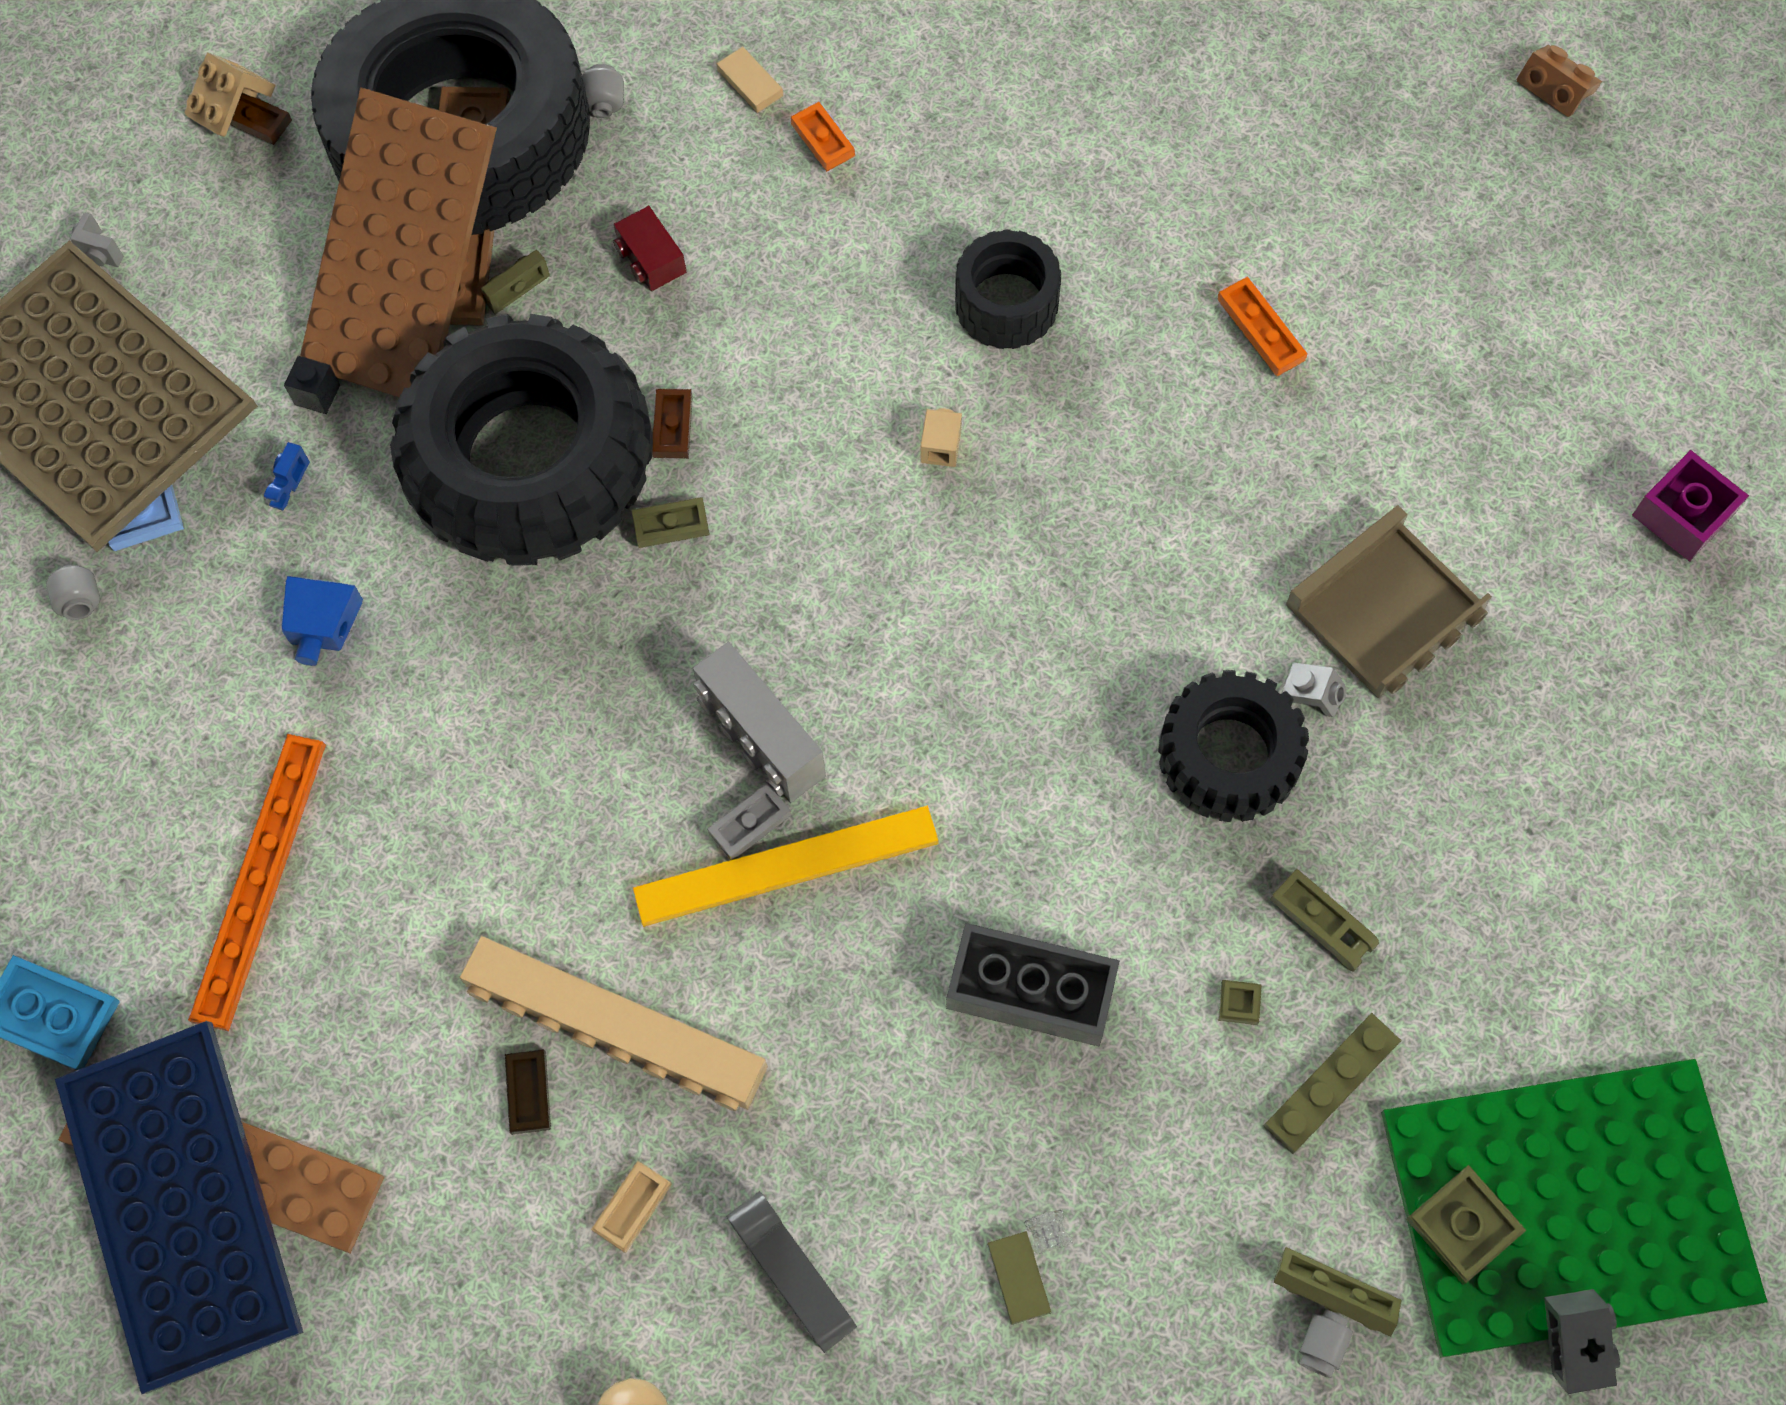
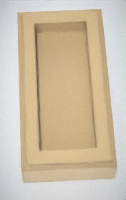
(750, 79)
(631, 1206)

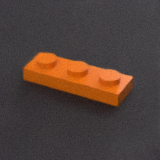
(1262, 326)

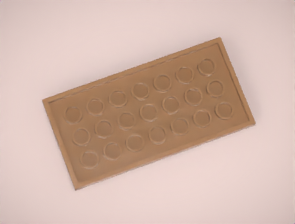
(396, 240)

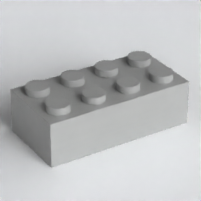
(758, 722)

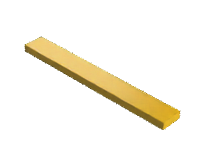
(785, 866)

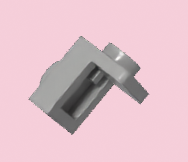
(97, 247)
(1316, 687)

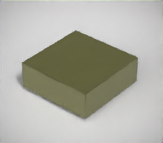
(1240, 1002)

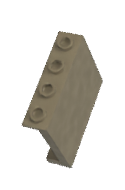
(1386, 604)

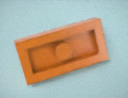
(822, 136)

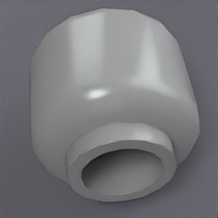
(603, 90)
(73, 592)

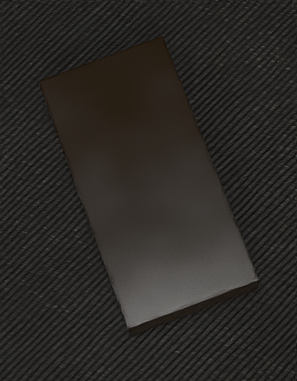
(527, 1092)

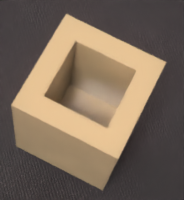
(941, 437)

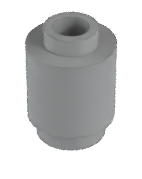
(1325, 1343)

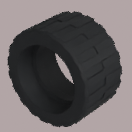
(1007, 254)

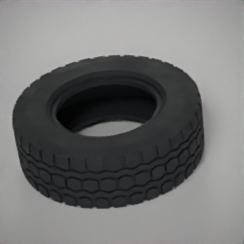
(418, 43)

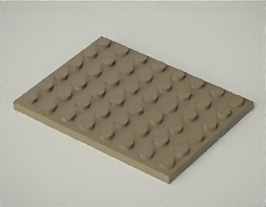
(101, 397)

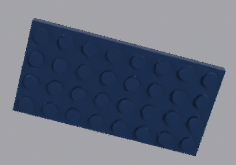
(178, 1207)

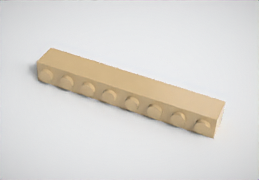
(614, 1023)

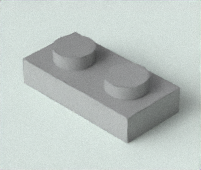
(749, 822)

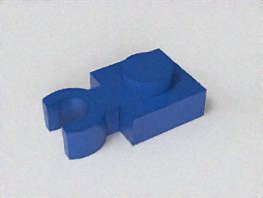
(288, 472)

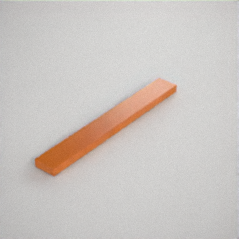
(257, 882)

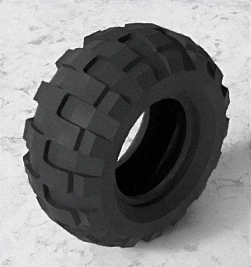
(506, 369)

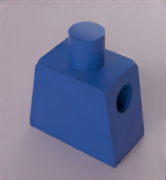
(318, 616)

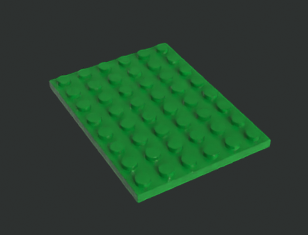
(1614, 1195)

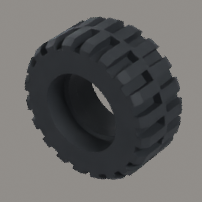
(1250, 703)

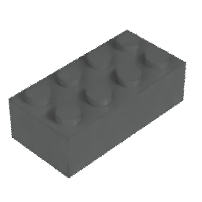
(1032, 984)

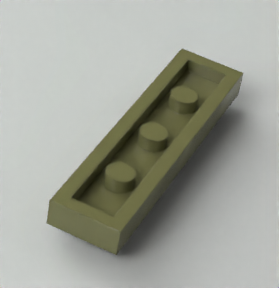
(1332, 1083)

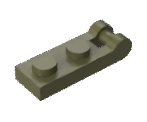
(1324, 919)

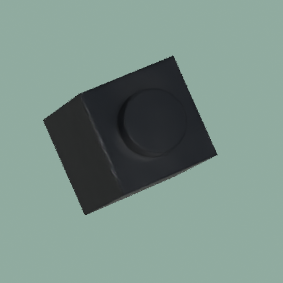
(312, 384)

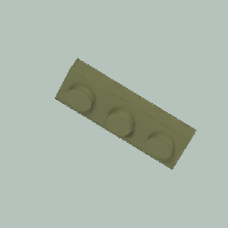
(1338, 1291)

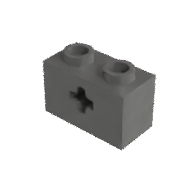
(1582, 1341)

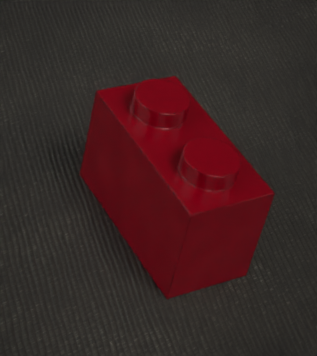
(649, 248)

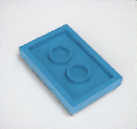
(52, 1013)

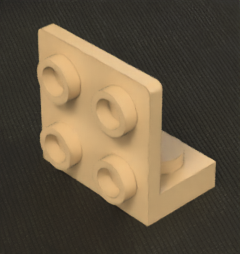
(219, 91)

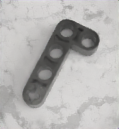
(791, 1271)

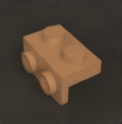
(1558, 79)

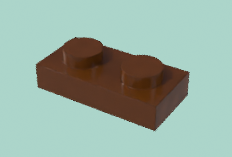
(260, 118)
(672, 423)

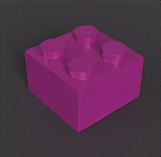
(1690, 505)

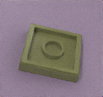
(1465, 1225)

